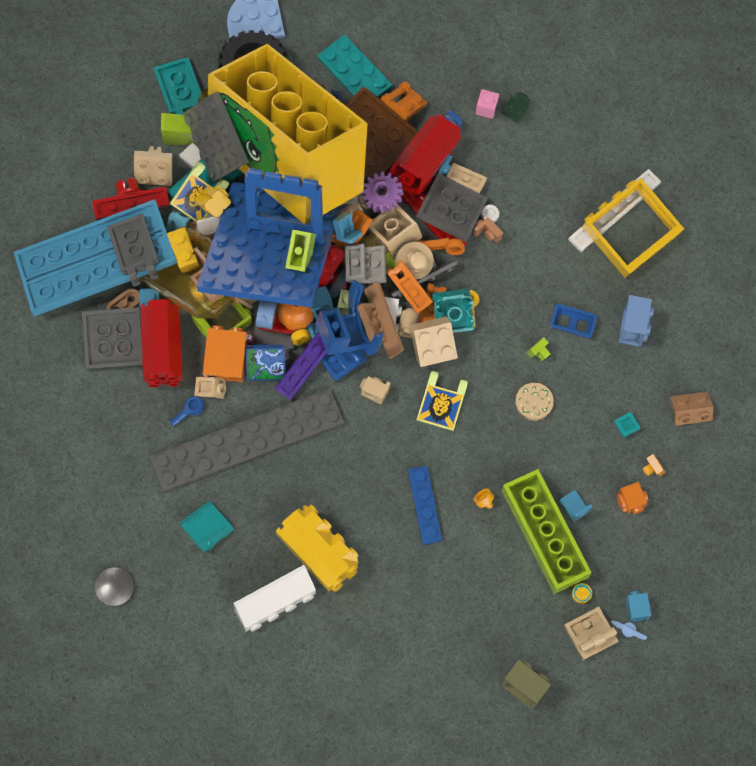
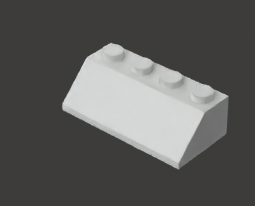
(275, 598)

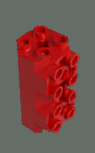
(426, 154)
(161, 343)

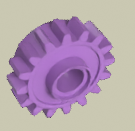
(379, 184)

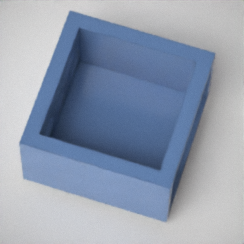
(636, 320)

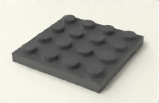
(215, 137)

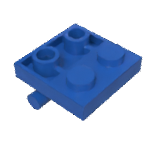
(342, 363)

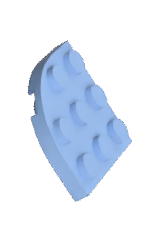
(255, 16)

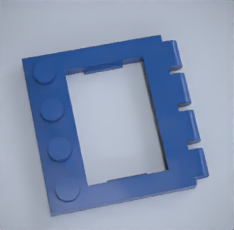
(289, 184)

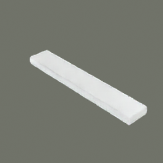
(582, 240)

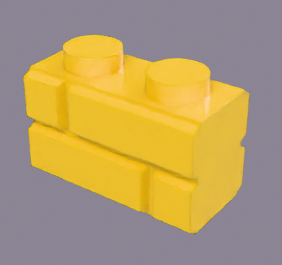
(213, 200)
(183, 250)

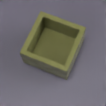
(526, 684)

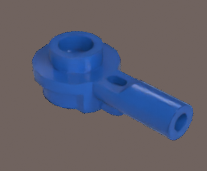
(193, 406)

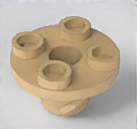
(417, 259)

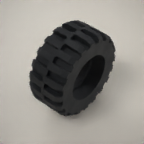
(246, 43)

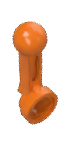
(452, 246)

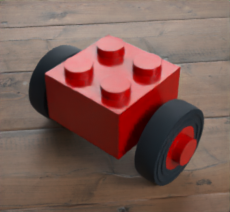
(338, 281)

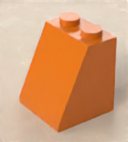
(225, 354)

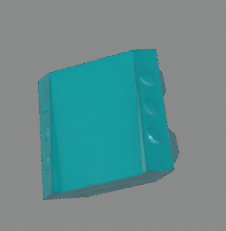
(455, 306)
(206, 526)

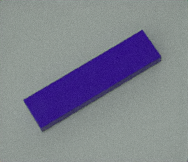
(302, 367)

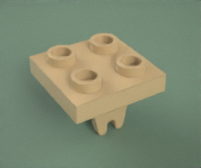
(153, 167)

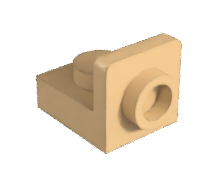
(210, 387)

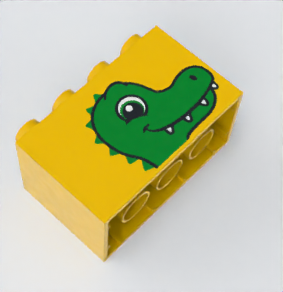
(292, 128)

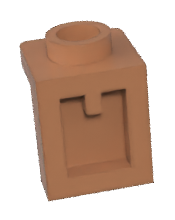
(490, 230)

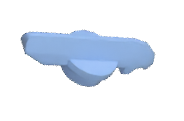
(629, 630)

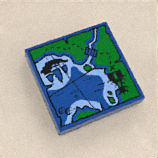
(265, 362)

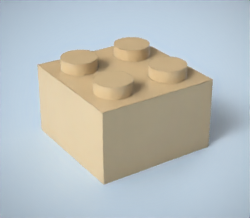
(395, 230)
(433, 341)

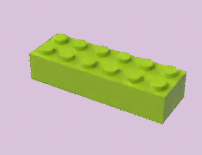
(546, 531)

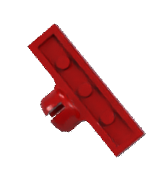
(128, 199)

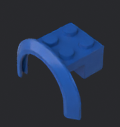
(346, 332)

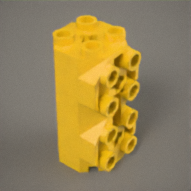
(318, 548)

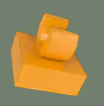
(654, 466)

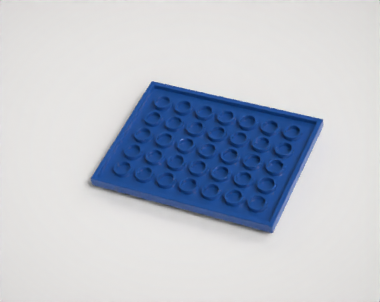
(254, 261)

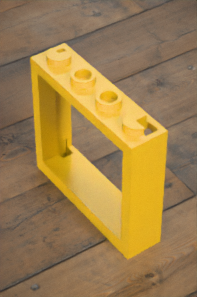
(655, 204)

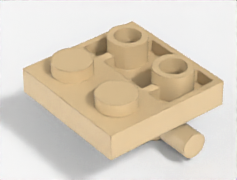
(591, 633)

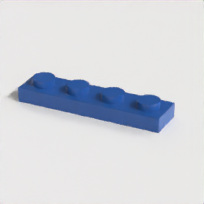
(424, 505)

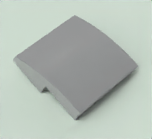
(365, 264)

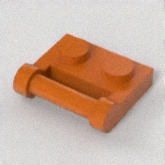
(408, 105)

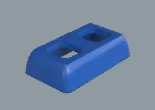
(575, 315)

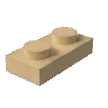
(467, 177)

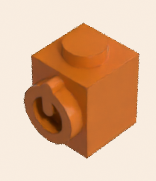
(632, 499)

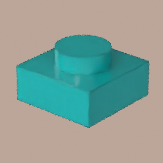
(626, 425)

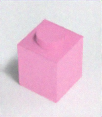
(487, 103)

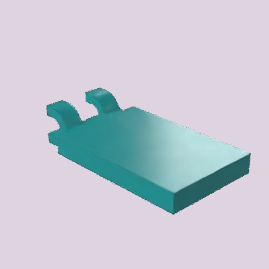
(178, 85)

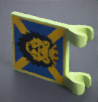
(190, 190)
(441, 406)

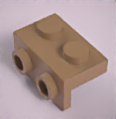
(692, 408)

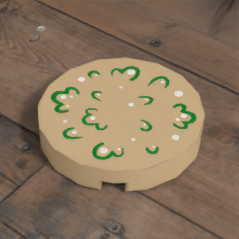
(534, 401)

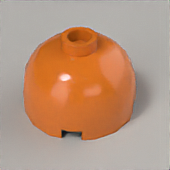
(294, 316)

